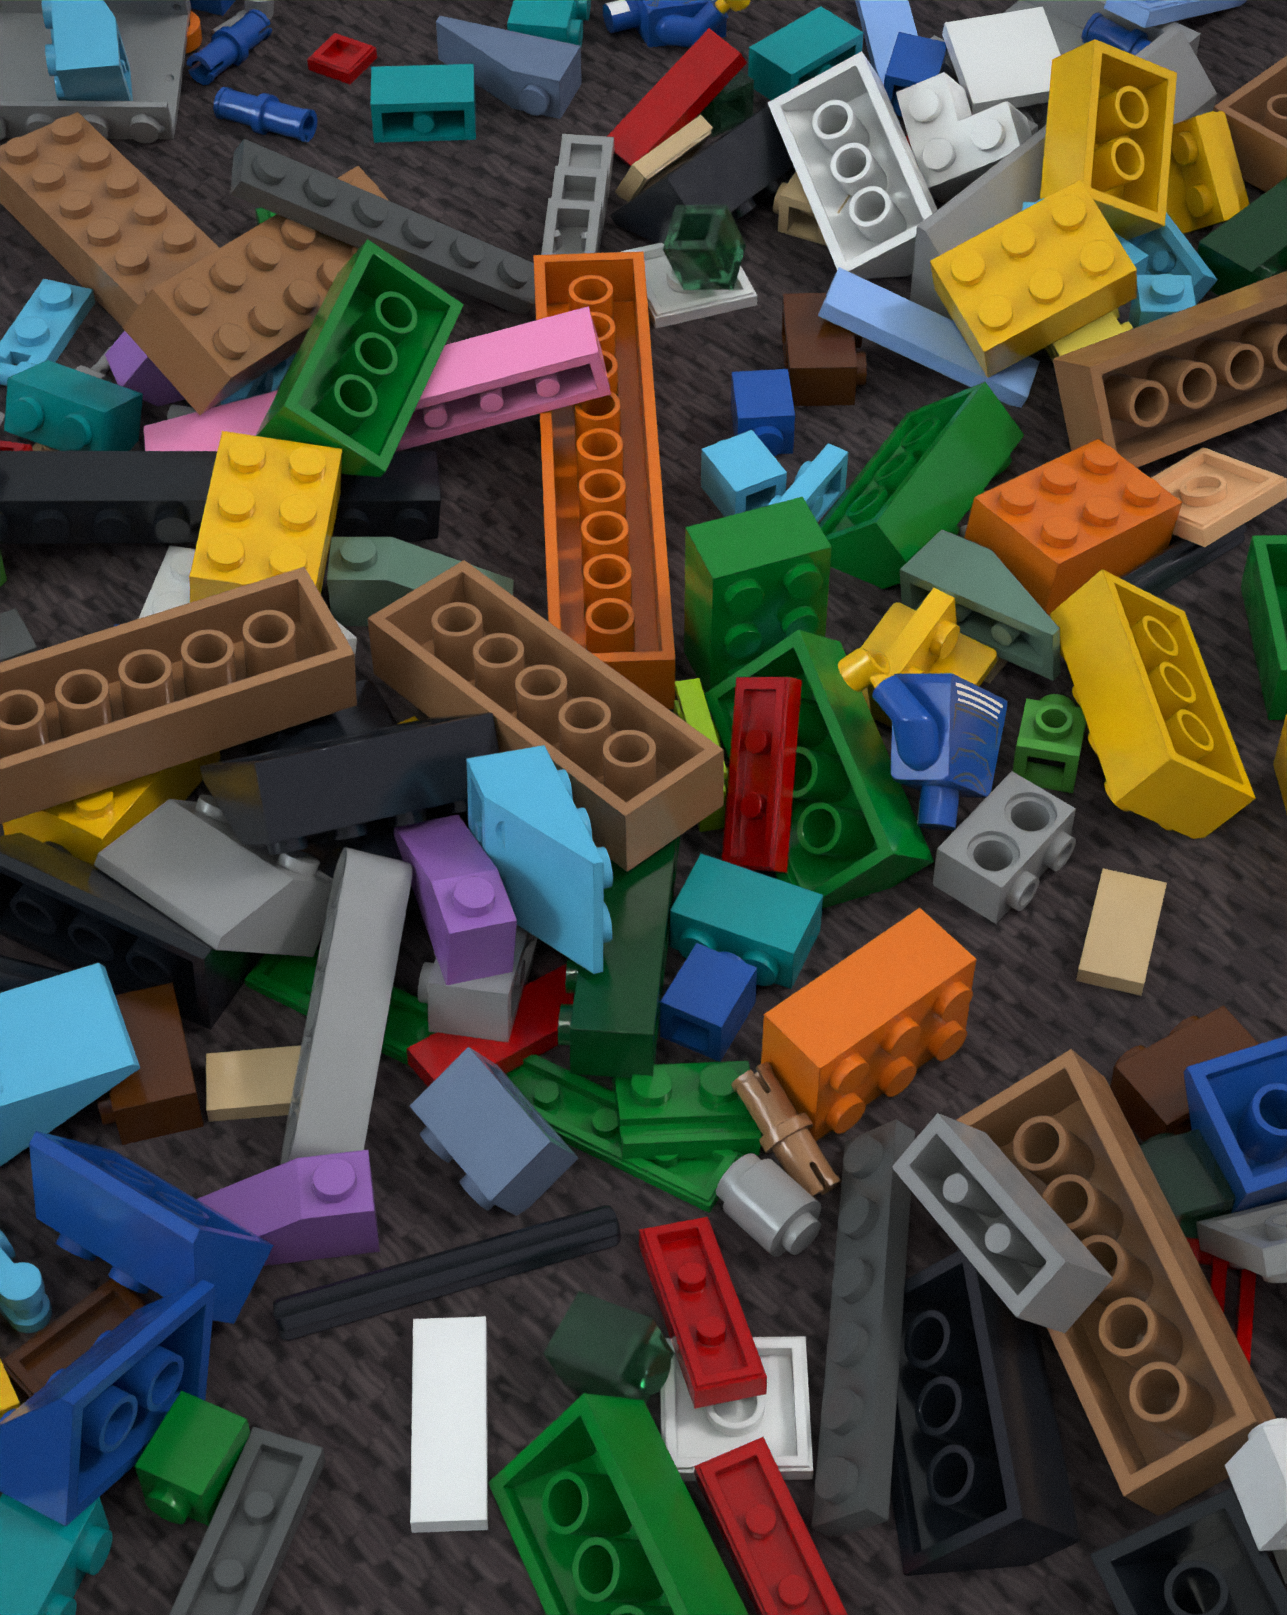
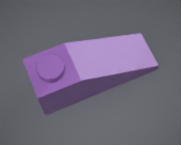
(459, 899)
(306, 1207)

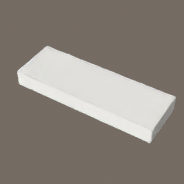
(449, 1425)

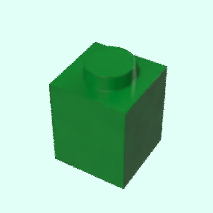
(191, 1459)

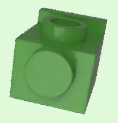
(1050, 731)

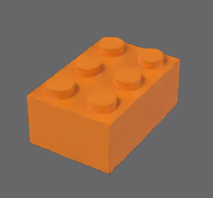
(1073, 520)
(870, 1022)

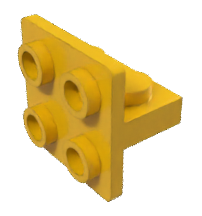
(1204, 173)
(927, 643)

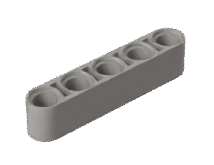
(348, 1006)

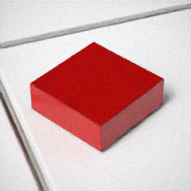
(342, 58)

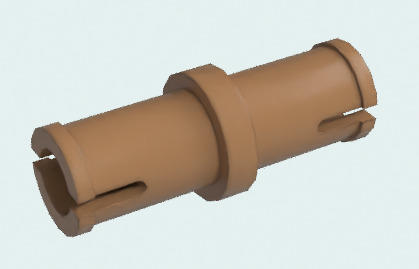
(785, 1130)

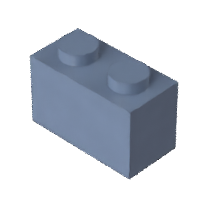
(492, 1134)

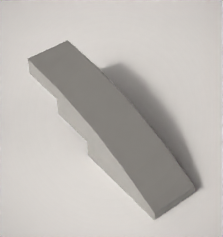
(579, 195)

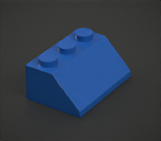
(1243, 1118)
(141, 1224)
(106, 1405)

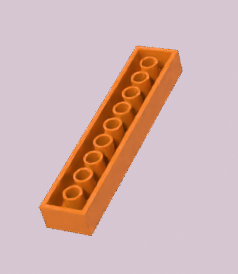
(605, 480)

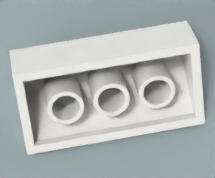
(853, 145)

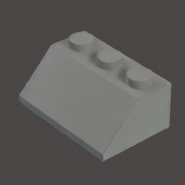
(215, 887)

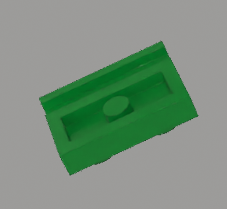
(684, 1112)

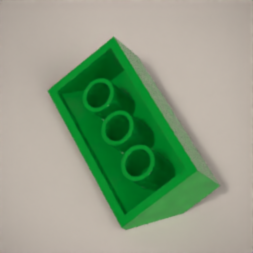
(364, 362)
(919, 483)
(848, 815)
(610, 1518)

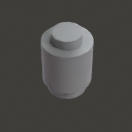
(769, 1205)

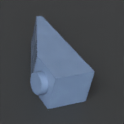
(514, 66)

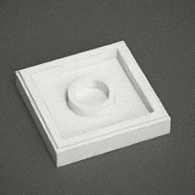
(1003, 57)
(672, 305)
(778, 1416)

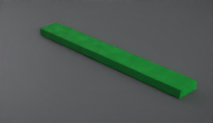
(570, 1103)

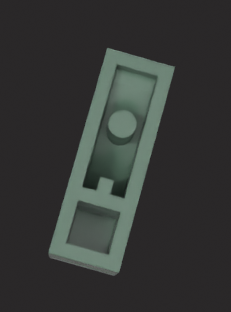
(377, 571)
(987, 601)

